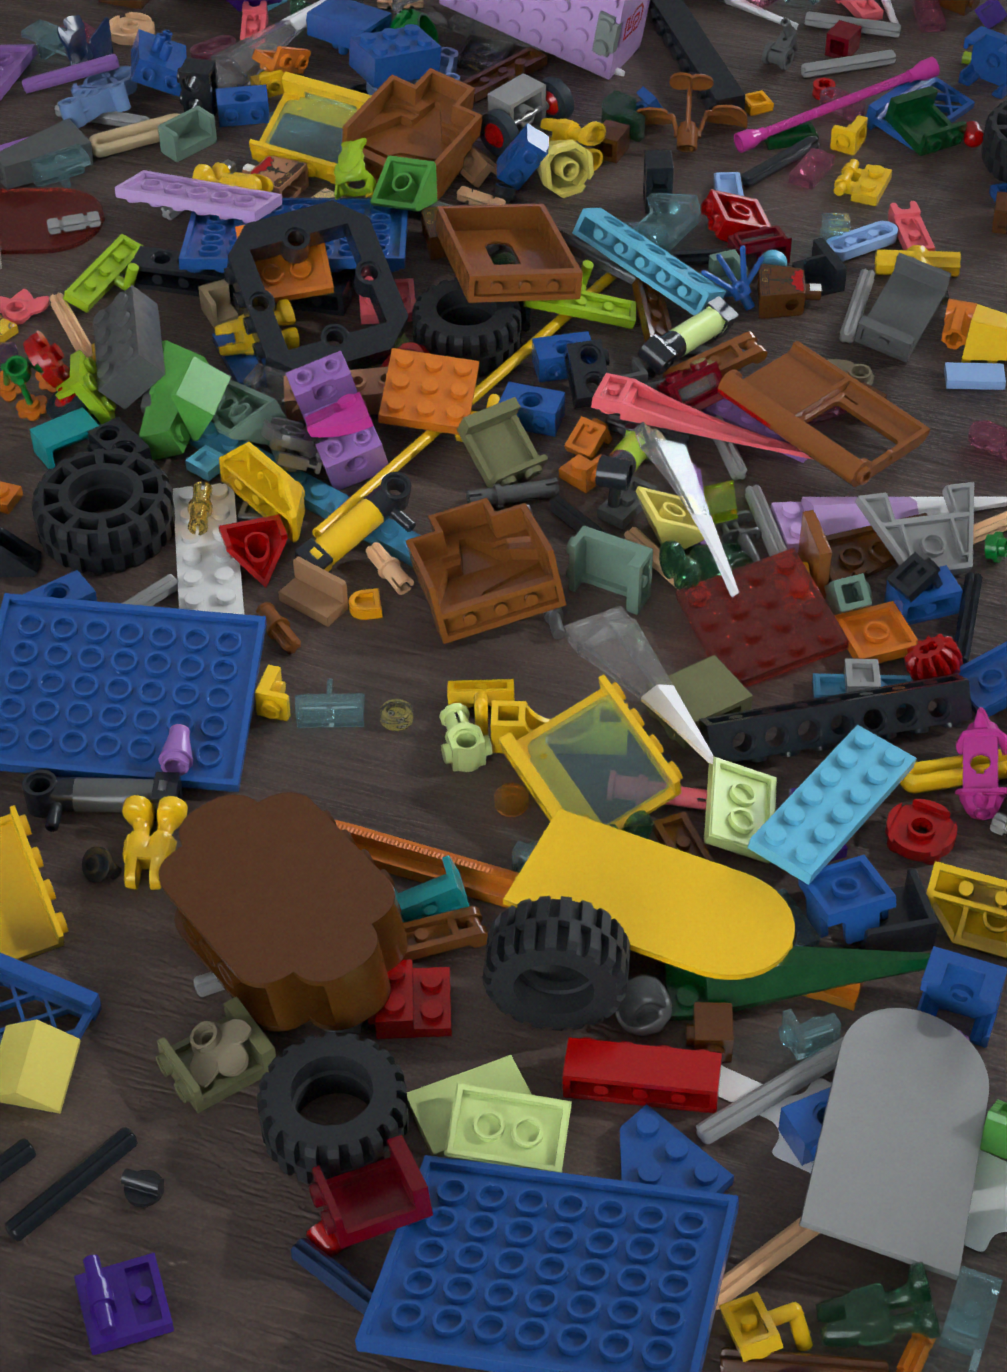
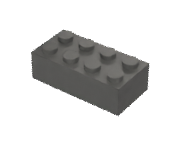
(128, 347)

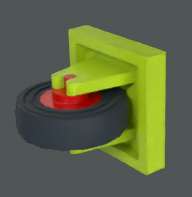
(81, 391)

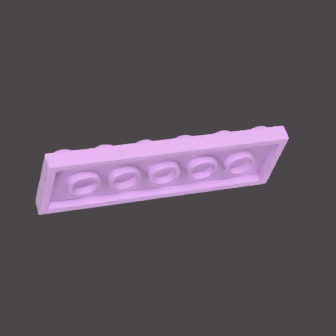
(198, 196)

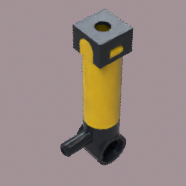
(360, 522)

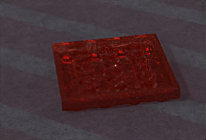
(769, 625)

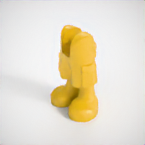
(589, 135)
(221, 174)
(243, 342)
(148, 851)

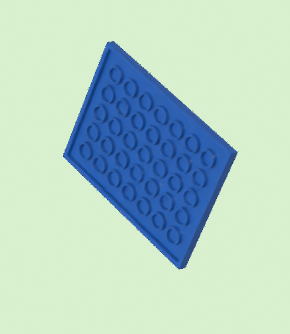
(212, 238)
(103, 682)
(551, 1273)

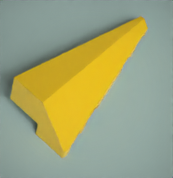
(986, 336)

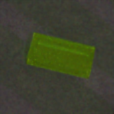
(721, 501)

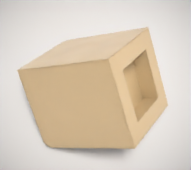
(216, 302)

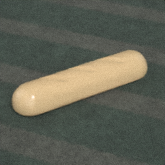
(127, 137)

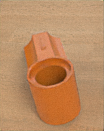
(957, 322)

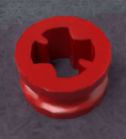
(820, 84)

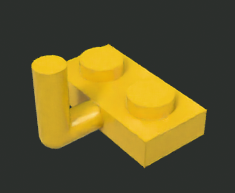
(480, 695)
(755, 1327)

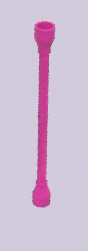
(750, 138)

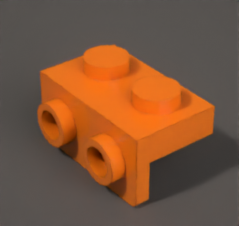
(284, 58)

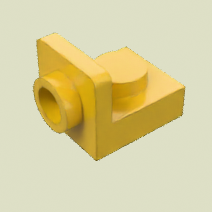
(272, 81)
(849, 138)
(271, 695)

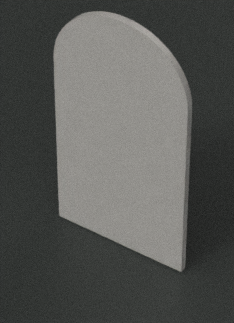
(900, 1140)

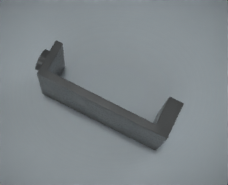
(903, 308)

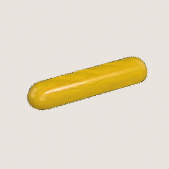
(947, 772)

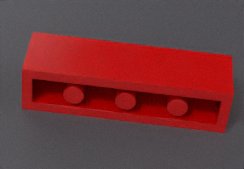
(642, 1075)

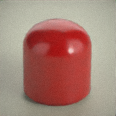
(973, 135)
(325, 1242)

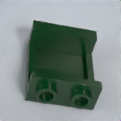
(922, 122)

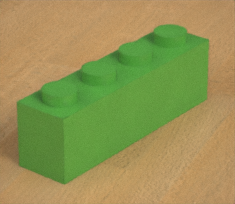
(162, 424)

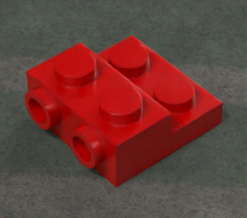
(732, 213)
(417, 1003)

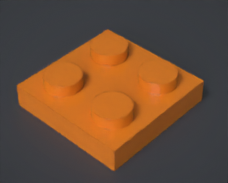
(877, 632)

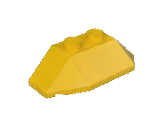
(264, 486)
(970, 907)

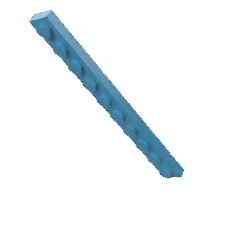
(319, 496)

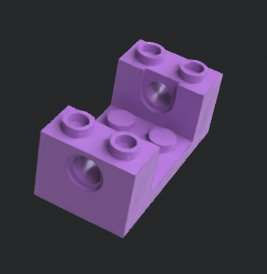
(346, 457)

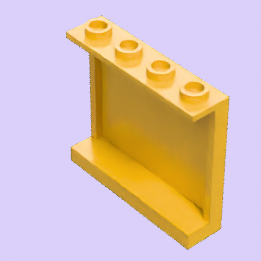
(26, 909)

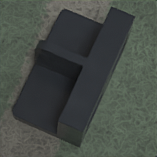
(823, 268)

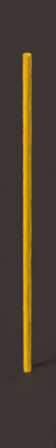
(428, 436)

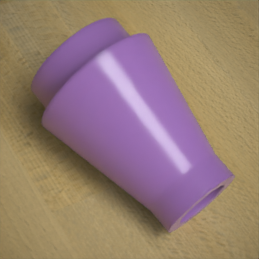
(177, 752)

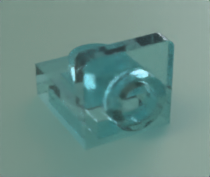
(834, 224)
(810, 1036)

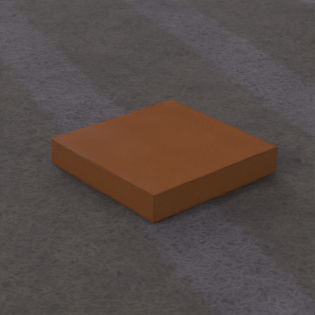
(815, 550)

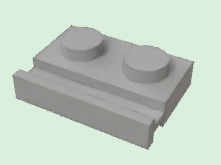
(292, 460)

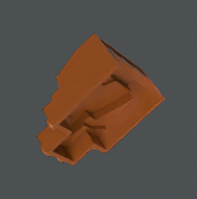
(418, 122)
(485, 568)

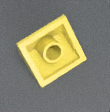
(669, 517)
(36, 1065)

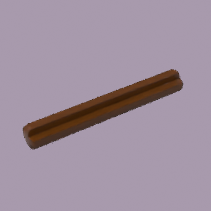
(798, 1362)

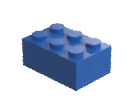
(396, 52)

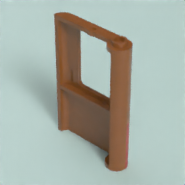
(806, 385)

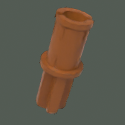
(278, 628)

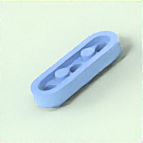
(864, 239)

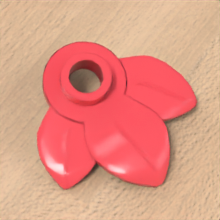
(22, 306)

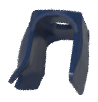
(75, 40)

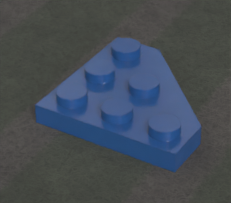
(663, 1156)

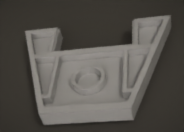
(941, 537)

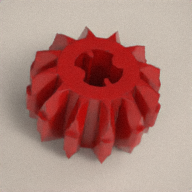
(933, 658)

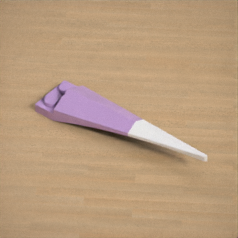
(843, 514)

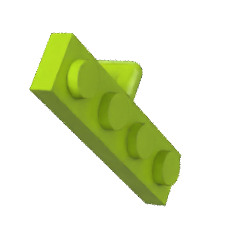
(104, 273)
(591, 305)

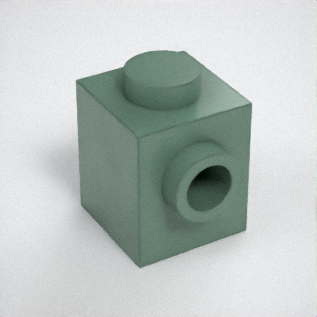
(848, 594)

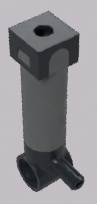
(51, 795)

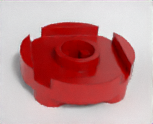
(47, 357)
(925, 847)

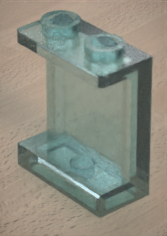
(669, 218)

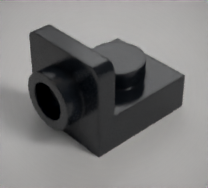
(915, 576)

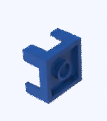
(987, 60)
(965, 988)

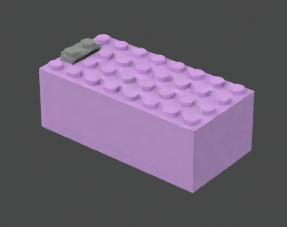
(583, 32)

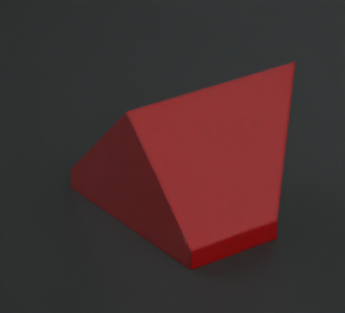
(256, 544)

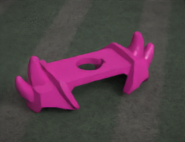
(981, 792)

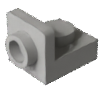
(861, 674)

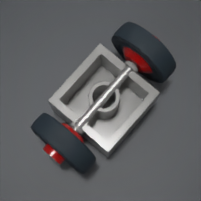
(519, 103)

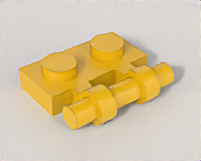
(869, 182)

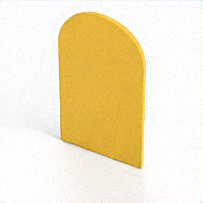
(662, 897)

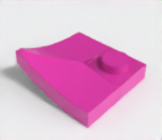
(341, 418)

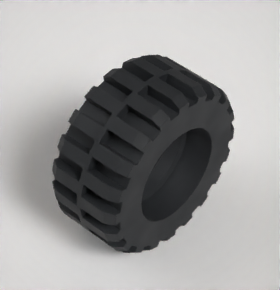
(466, 330)
(556, 963)
(325, 1068)

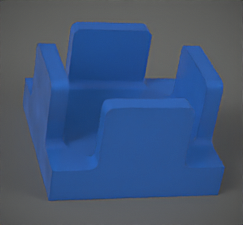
(850, 895)

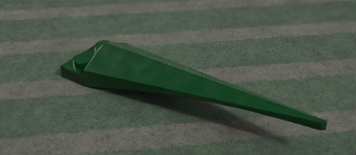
(800, 973)

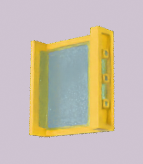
(309, 124)
(594, 761)

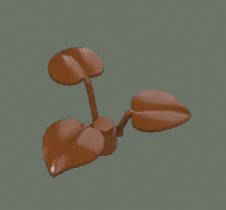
(687, 133)

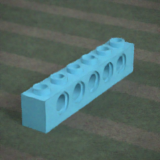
(646, 260)

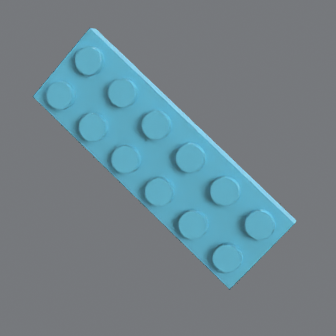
(831, 804)

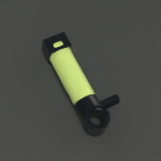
(663, 350)

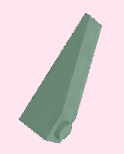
(243, 413)

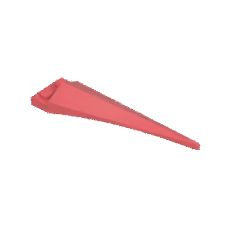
(644, 404)

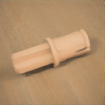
(389, 568)

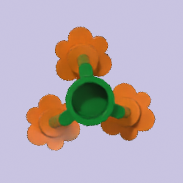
(13, 381)

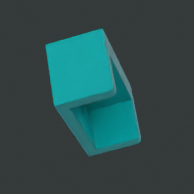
(60, 433)
(434, 896)

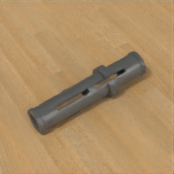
(527, 491)

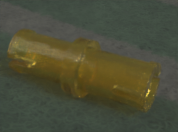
(200, 508)

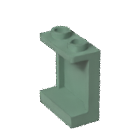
(611, 565)

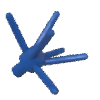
(738, 289)

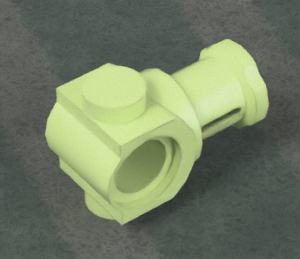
(465, 744)

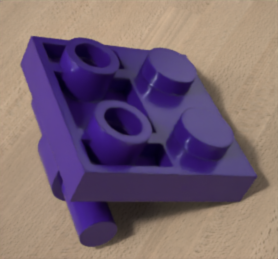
(122, 1302)

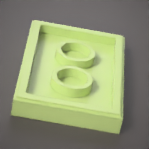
(737, 806)
(433, 1103)
(507, 1128)

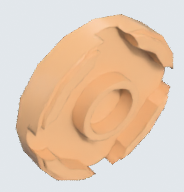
(126, 28)

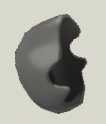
(645, 1006)

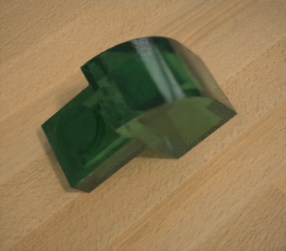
(621, 109)

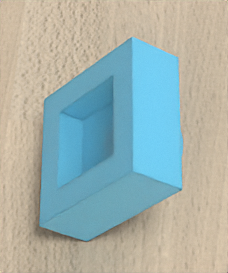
(204, 463)

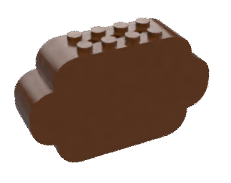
(285, 911)

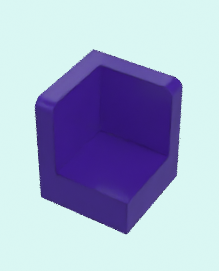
(991, 13)

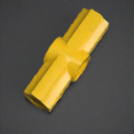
(947, 261)

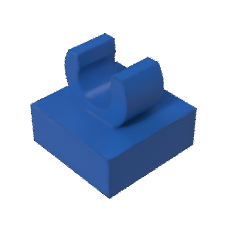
(647, 99)

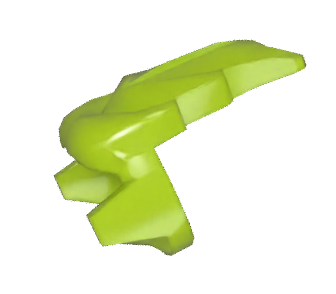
(352, 168)

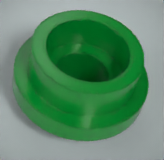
(995, 546)

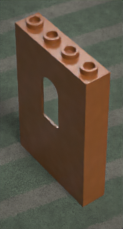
(545, 261)

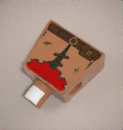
(287, 175)

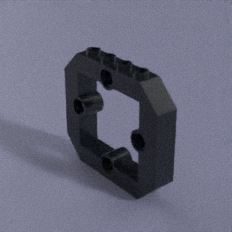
(309, 228)

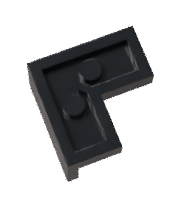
(910, 924)

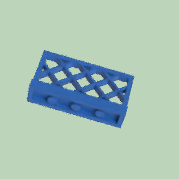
(877, 110)
(50, 990)

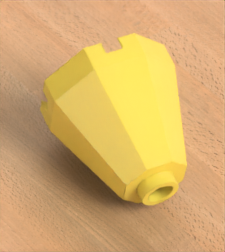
(566, 168)

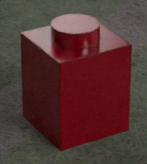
(843, 40)

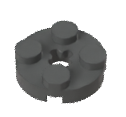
(289, 434)

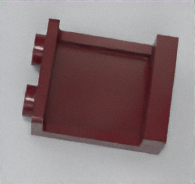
(372, 1197)

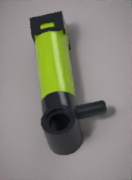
(617, 468)

